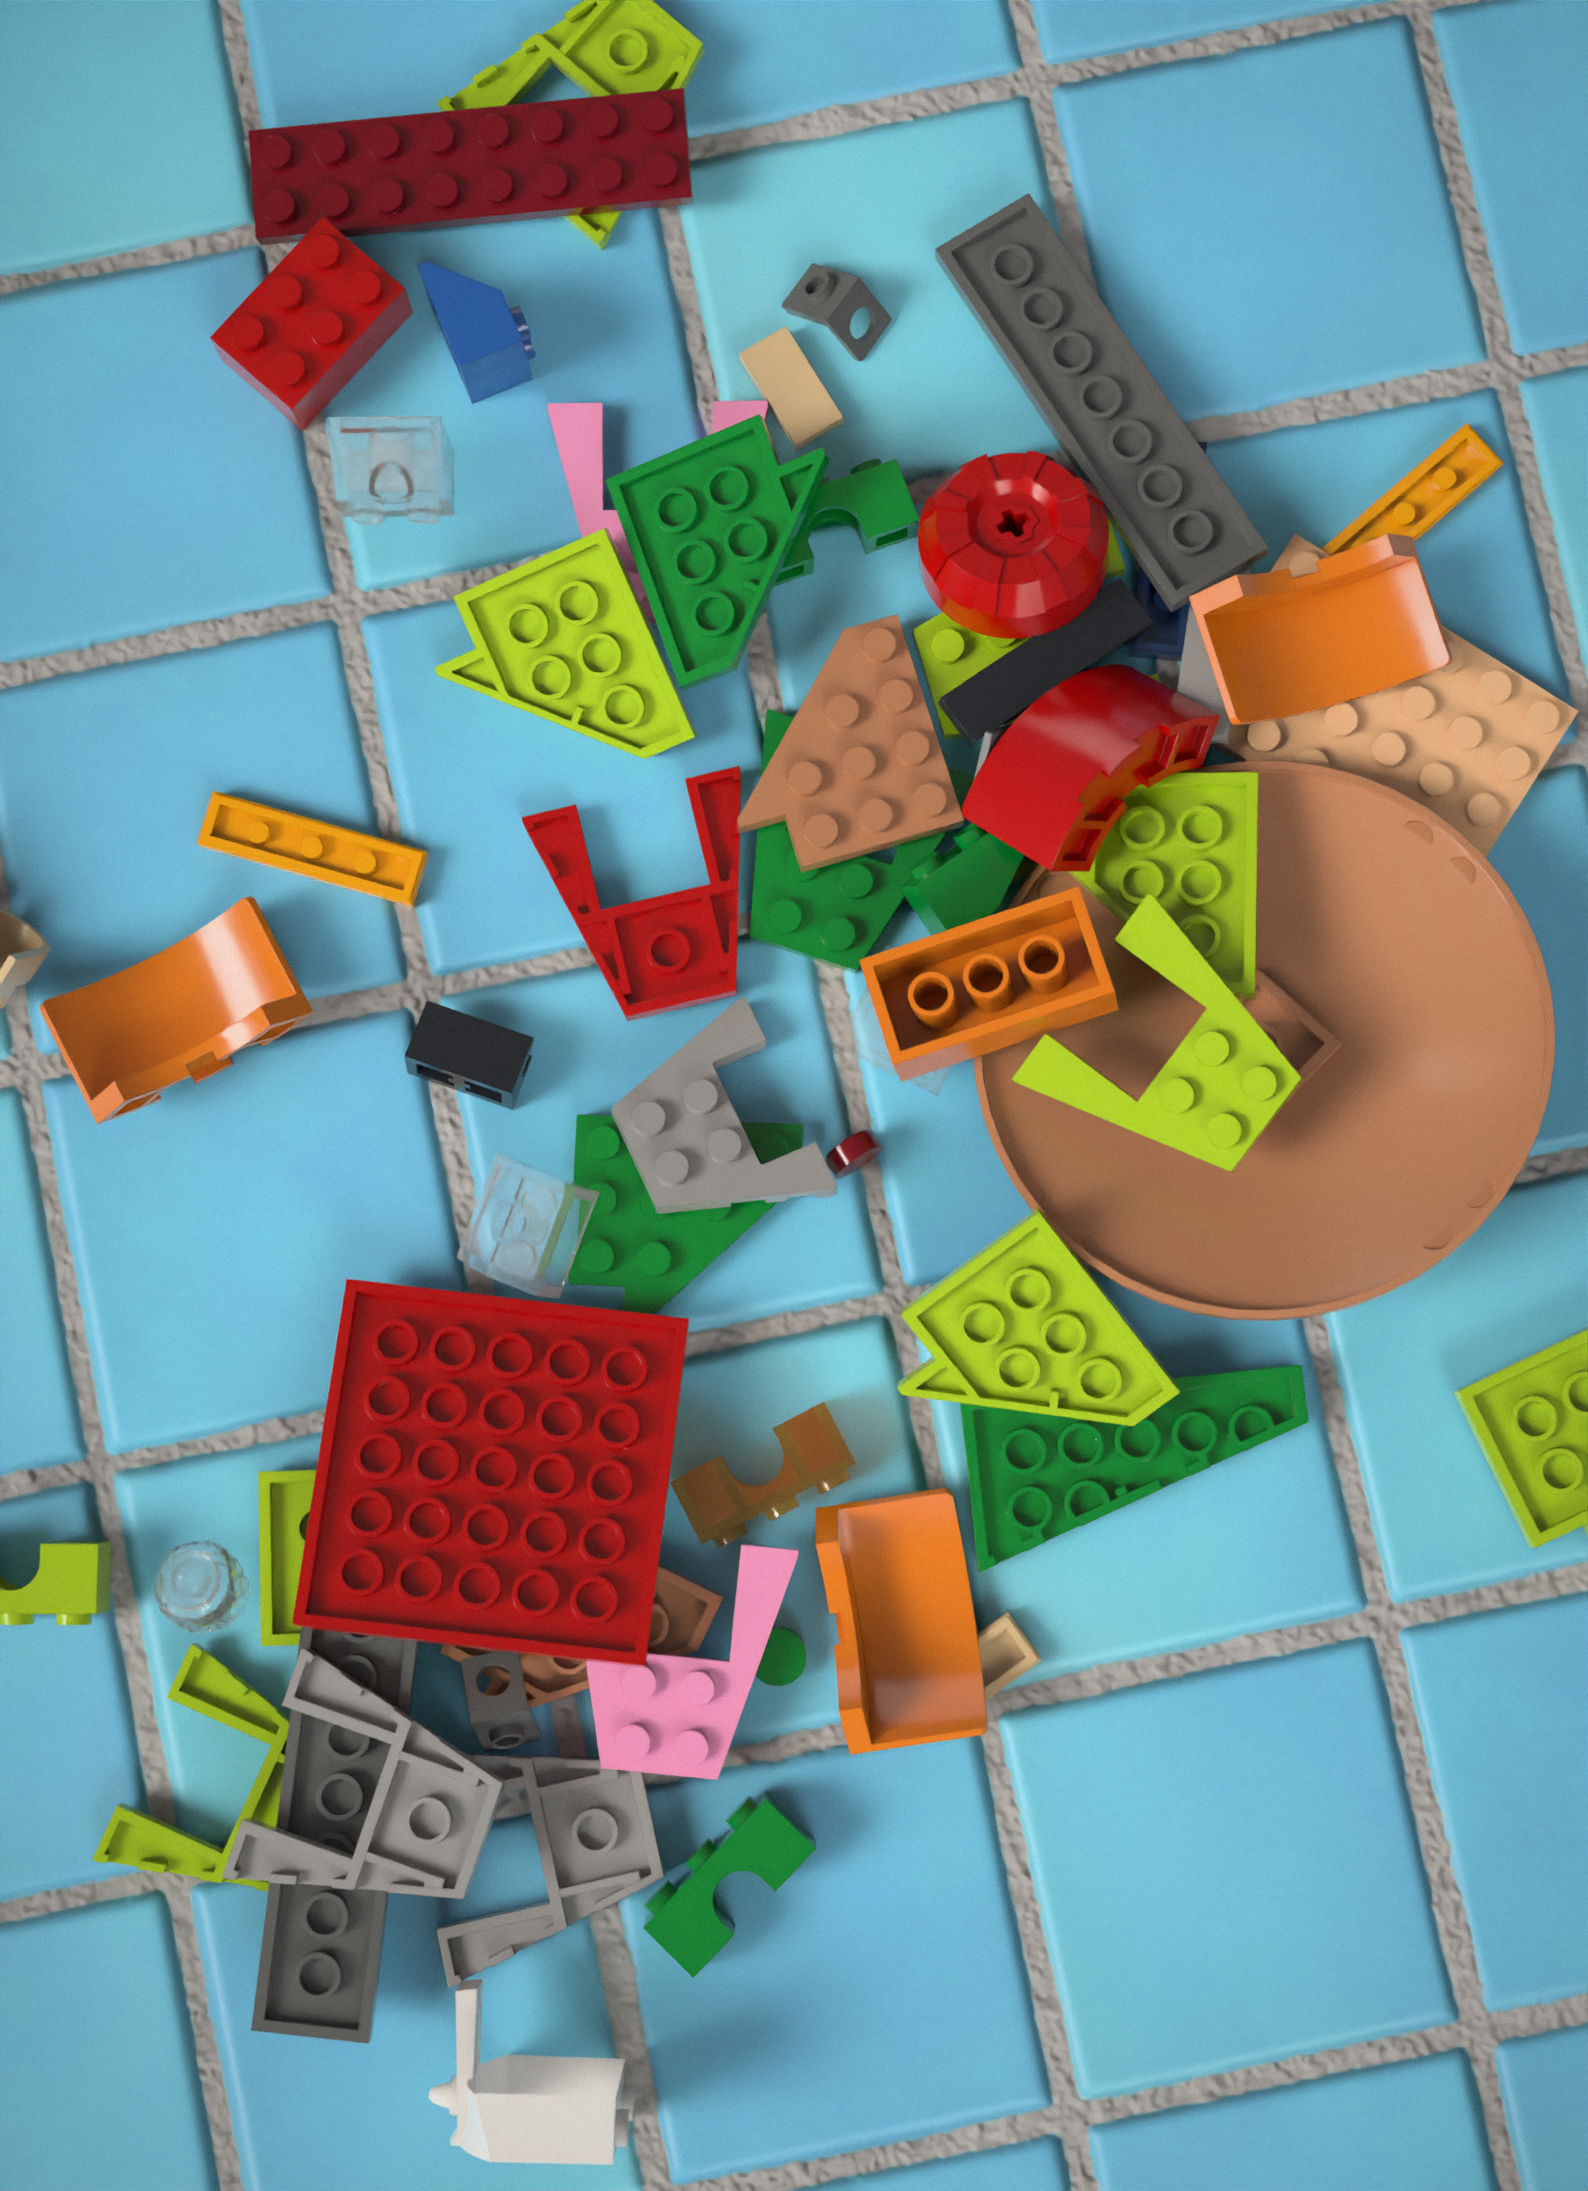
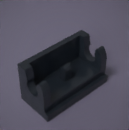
(469, 1055)

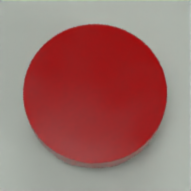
(1013, 545)

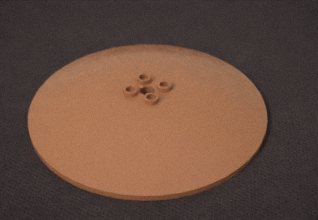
(1422, 1049)

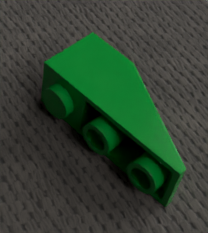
(963, 882)

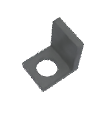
(832, 300)
(500, 1719)

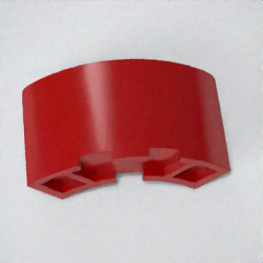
(1074, 757)

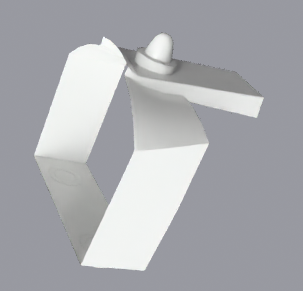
(532, 2104)

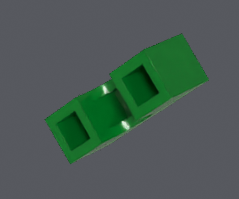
(869, 501)
(760, 1842)

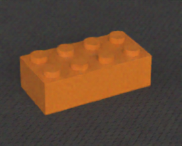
(989, 984)

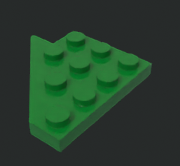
(712, 538)
(647, 1250)

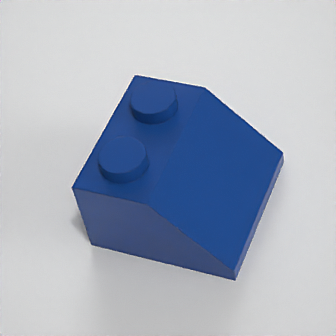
(480, 330)

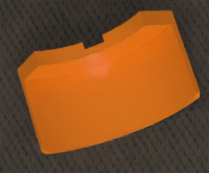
(1323, 635)
(177, 1013)
(902, 1621)

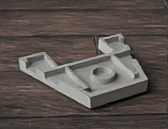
(691, 1137)

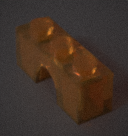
(722, 1503)

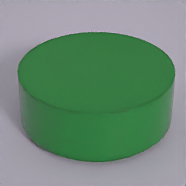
(782, 1658)

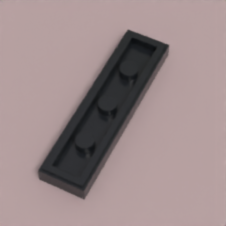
(1043, 661)

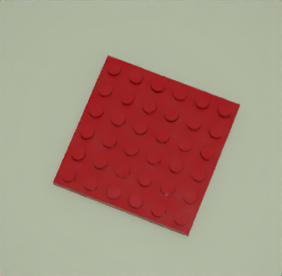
(493, 1473)

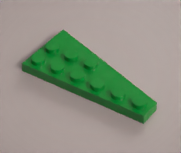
(1055, 1473)

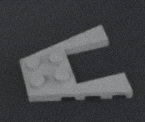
(424, 1816)
(593, 1851)

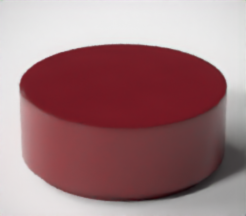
(853, 1153)

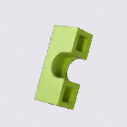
(69, 1583)

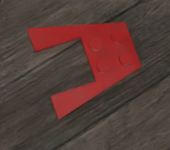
(669, 946)

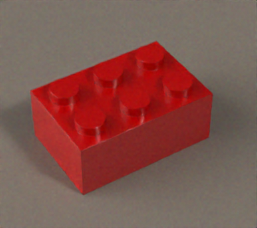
(312, 323)

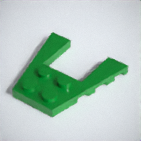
(837, 908)

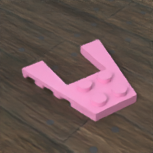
(580, 444)
(686, 1708)

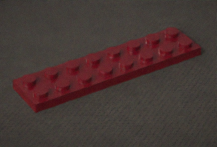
(472, 166)

